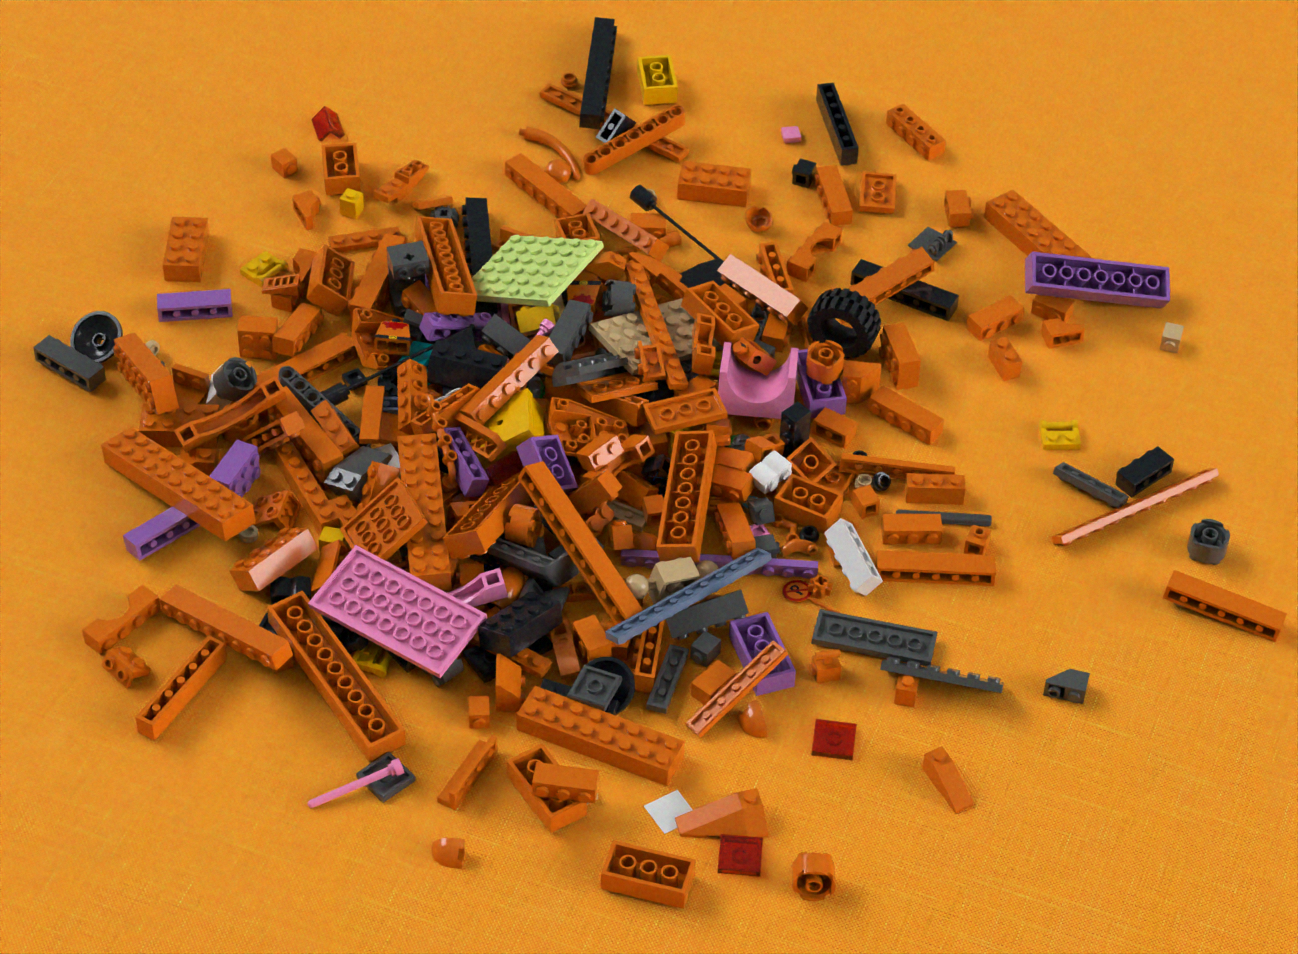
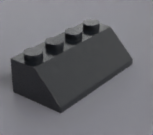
(458, 365)

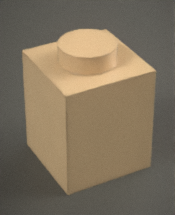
(1171, 337)

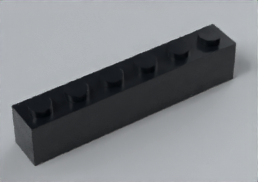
(837, 124)
(917, 295)

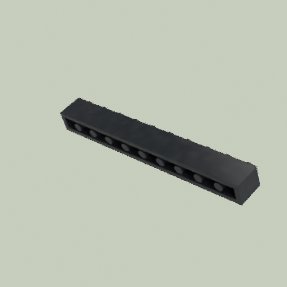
(598, 73)
(477, 243)

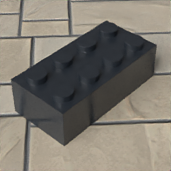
(520, 624)

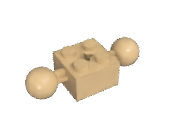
(669, 578)

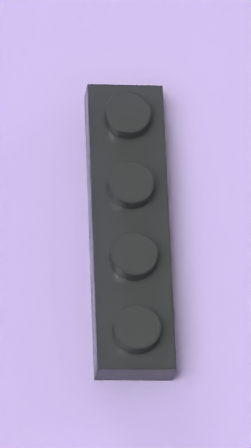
(1091, 485)
(667, 679)

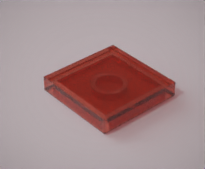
(834, 739)
(740, 855)

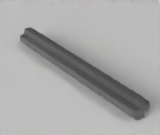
(955, 518)

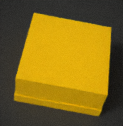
(515, 423)

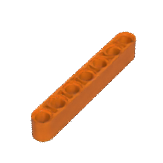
(634, 140)

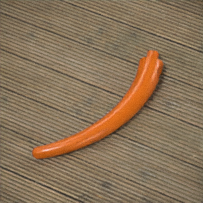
(547, 139)

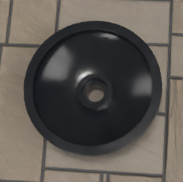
(91, 331)
(627, 687)

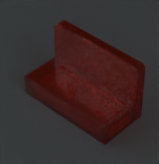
(327, 122)
(504, 468)

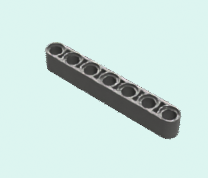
(311, 397)

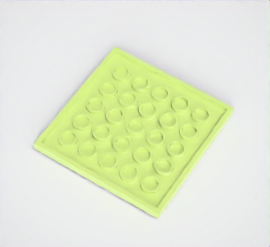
(533, 269)

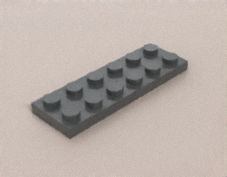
(874, 637)
(950, 676)

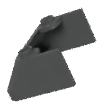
(533, 564)

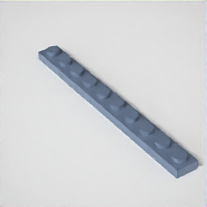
(687, 596)

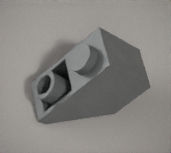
(1067, 685)

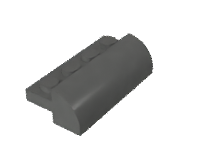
(586, 369)

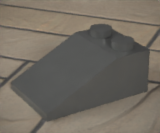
(351, 473)

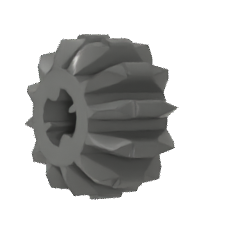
(446, 212)

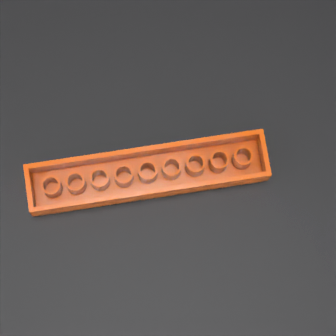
(449, 273)
(421, 476)
(178, 483)
(337, 677)

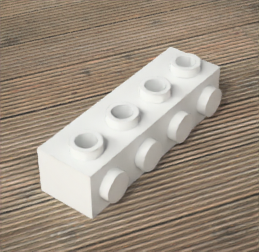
(853, 557)

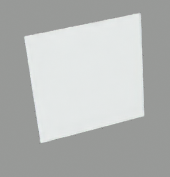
(666, 809)

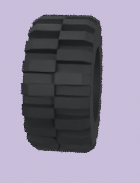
(850, 308)

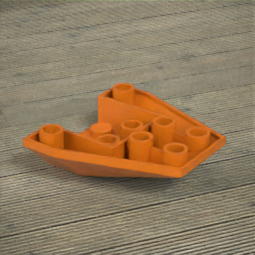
(364, 327)
(581, 424)

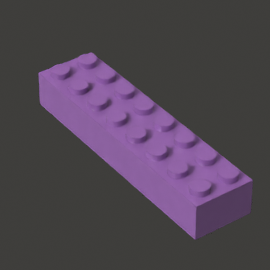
(1097, 280)

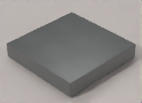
(595, 687)
(387, 786)

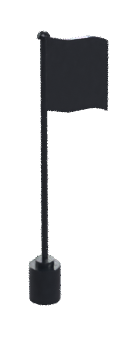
(698, 274)
(339, 392)

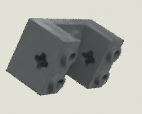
(406, 266)

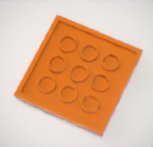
(385, 521)

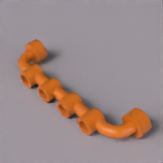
(422, 402)

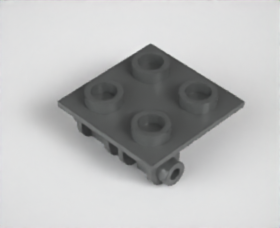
(934, 242)

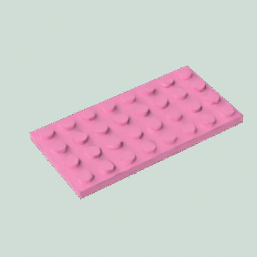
(397, 611)

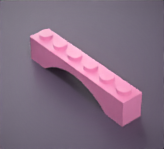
(483, 589)

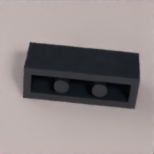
(794, 427)
(1144, 471)

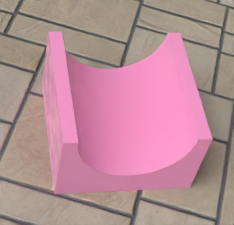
(754, 393)

